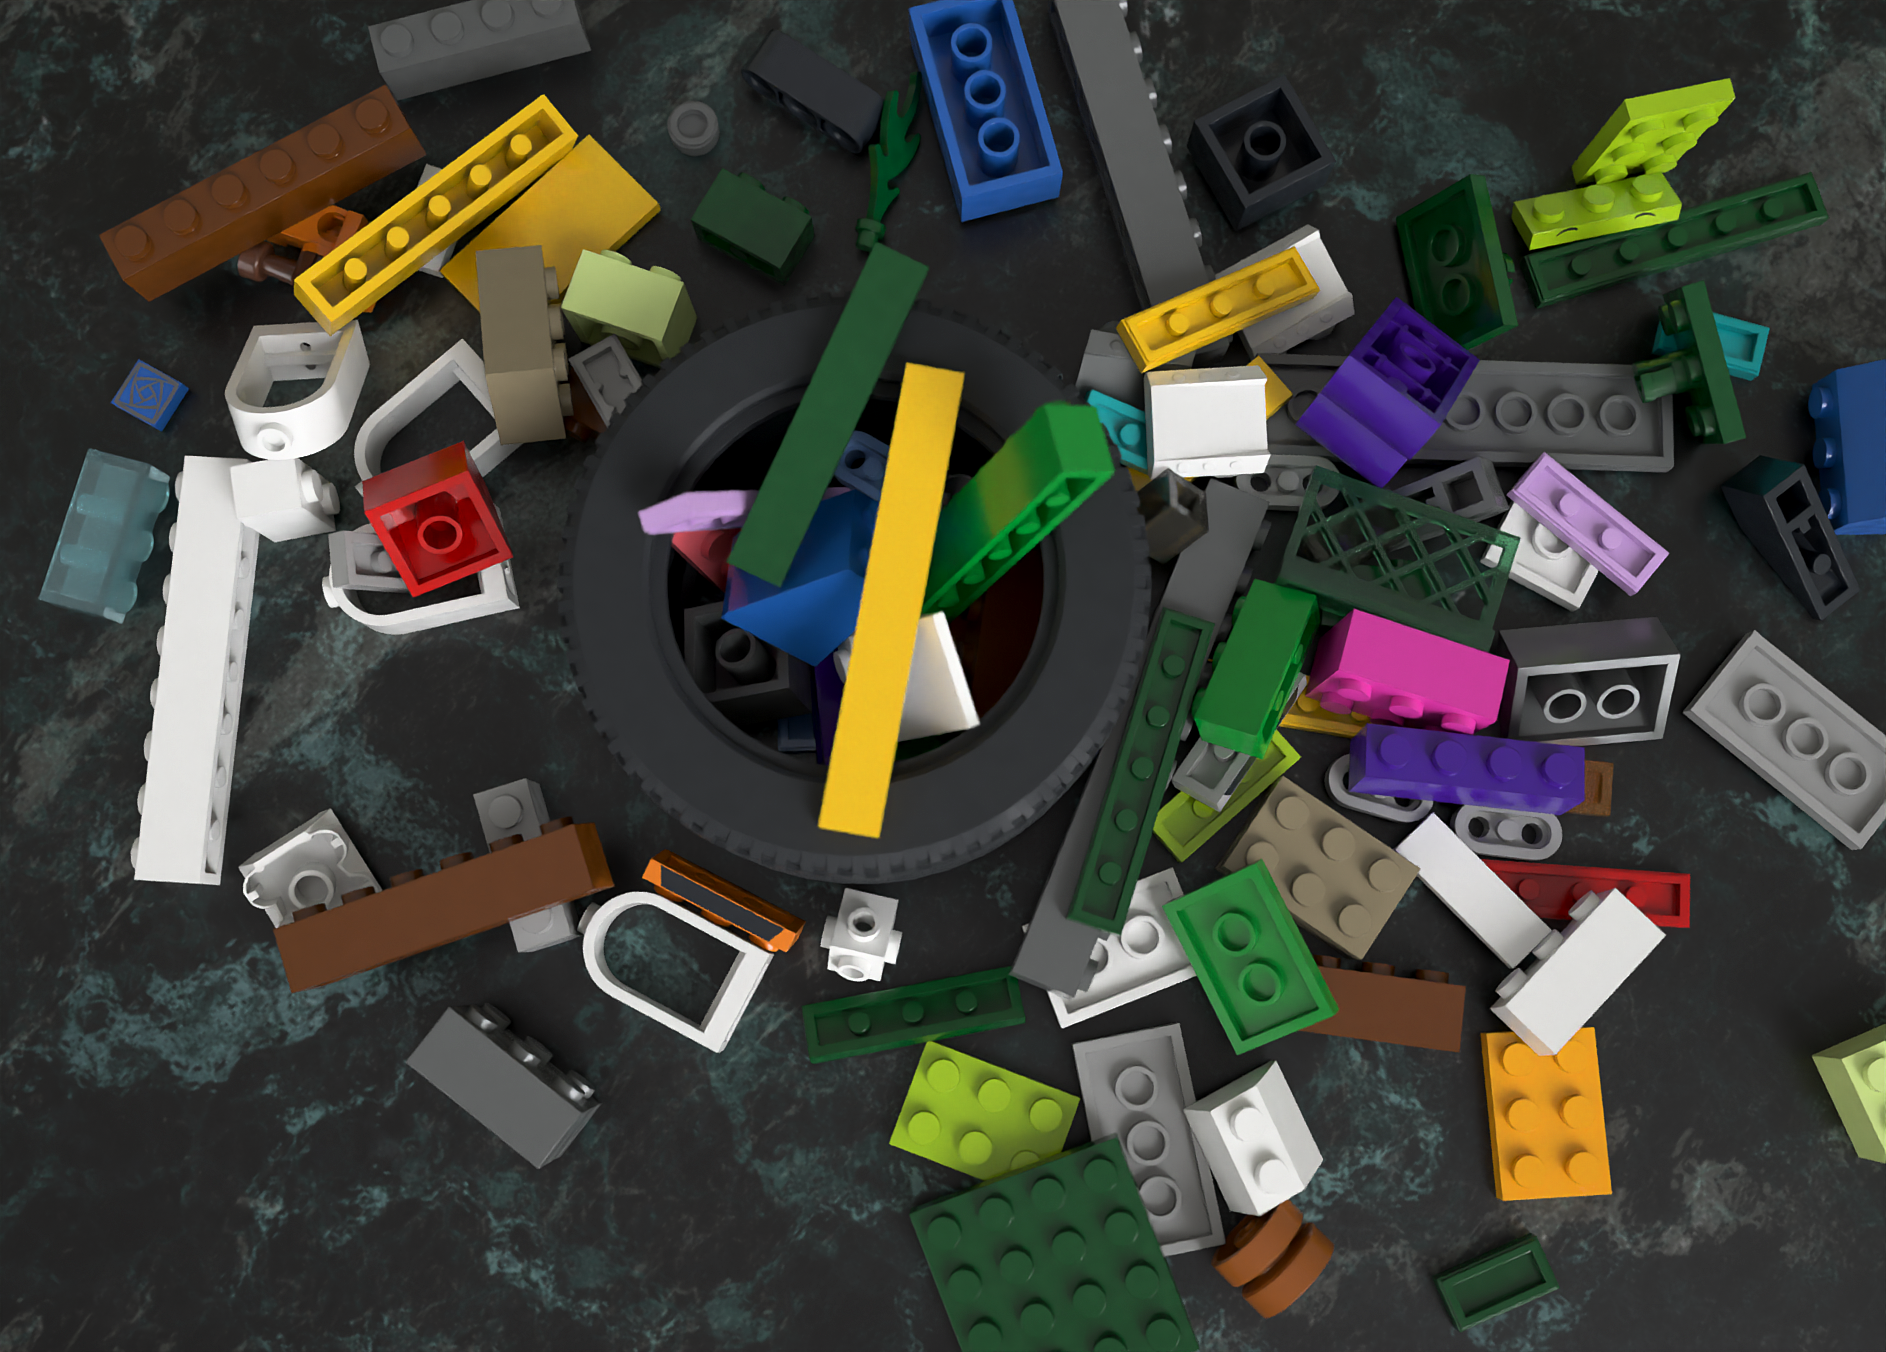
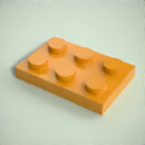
(1545, 1118)

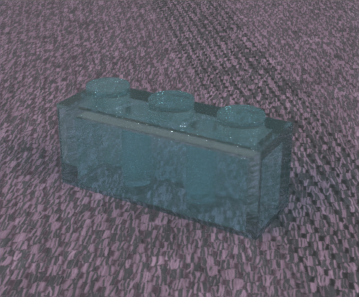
(106, 536)

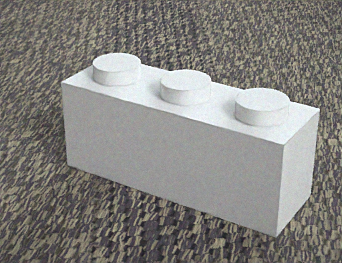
(1575, 970)

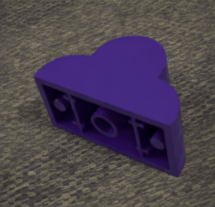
(1389, 394)

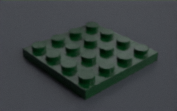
(1055, 1260)

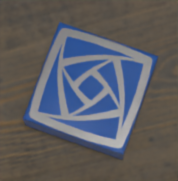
(150, 395)

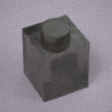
(1173, 514)

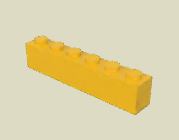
(434, 215)

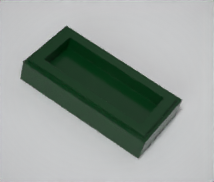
(1495, 1282)

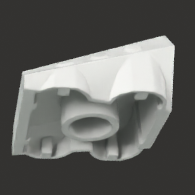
(1305, 321)
(1206, 421)
(305, 869)

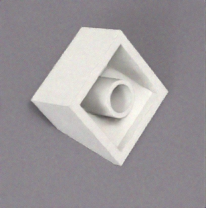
(1255, 1140)

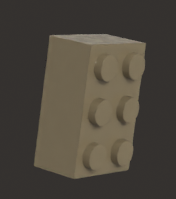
(520, 344)
(1325, 867)

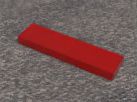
(1554, 889)

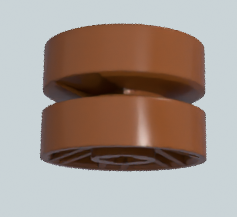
(1273, 1257)

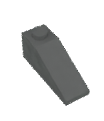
(1464, 490)

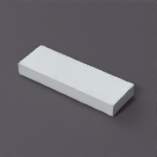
(1473, 891)

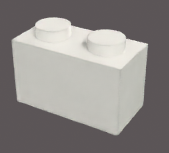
(283, 499)

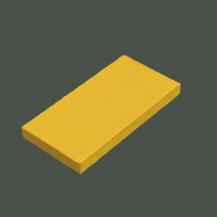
(573, 207)

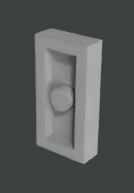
(363, 563)

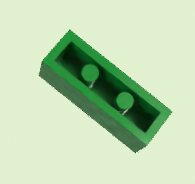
(1256, 668)

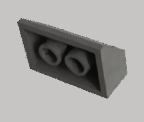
(1587, 682)

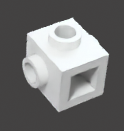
(862, 936)

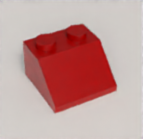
(436, 519)

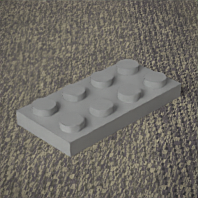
(1797, 738)
(1139, 1089)

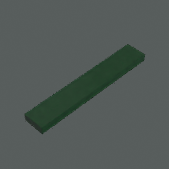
(1695, 236)
(828, 414)
(1140, 772)

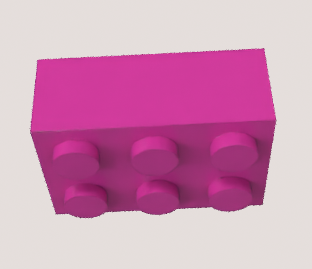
(1405, 676)

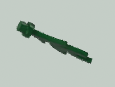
(889, 160)

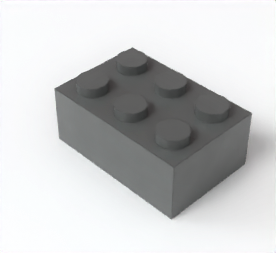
(505, 1081)

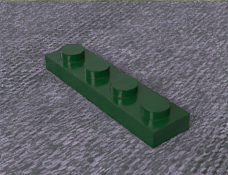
(912, 1014)

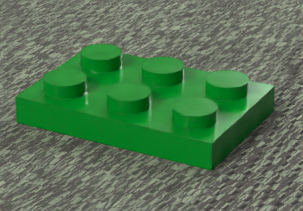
(1250, 957)

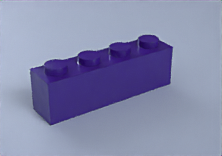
(1466, 769)

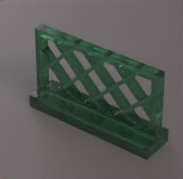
(1343, 591)

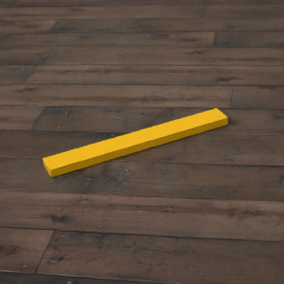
(891, 601)

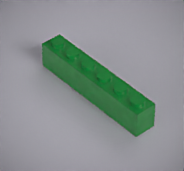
(1015, 503)

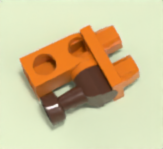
(314, 235)

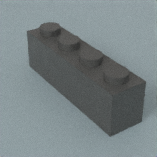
(474, 42)

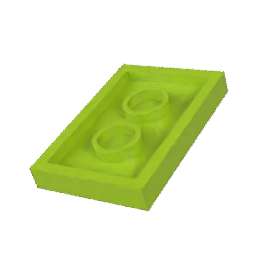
(1652, 132)
(980, 1115)

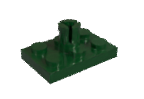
(1458, 263)
(1694, 367)

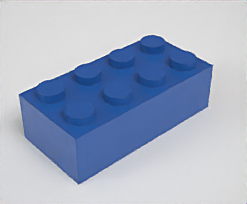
(985, 105)

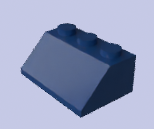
(1852, 447)

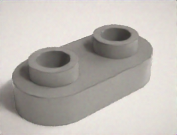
(1285, 479)
(1375, 805)
(1504, 832)

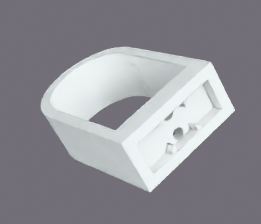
(279, 354)
(454, 365)
(496, 596)
(732, 996)

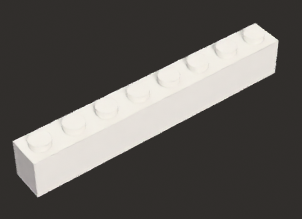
(197, 682)

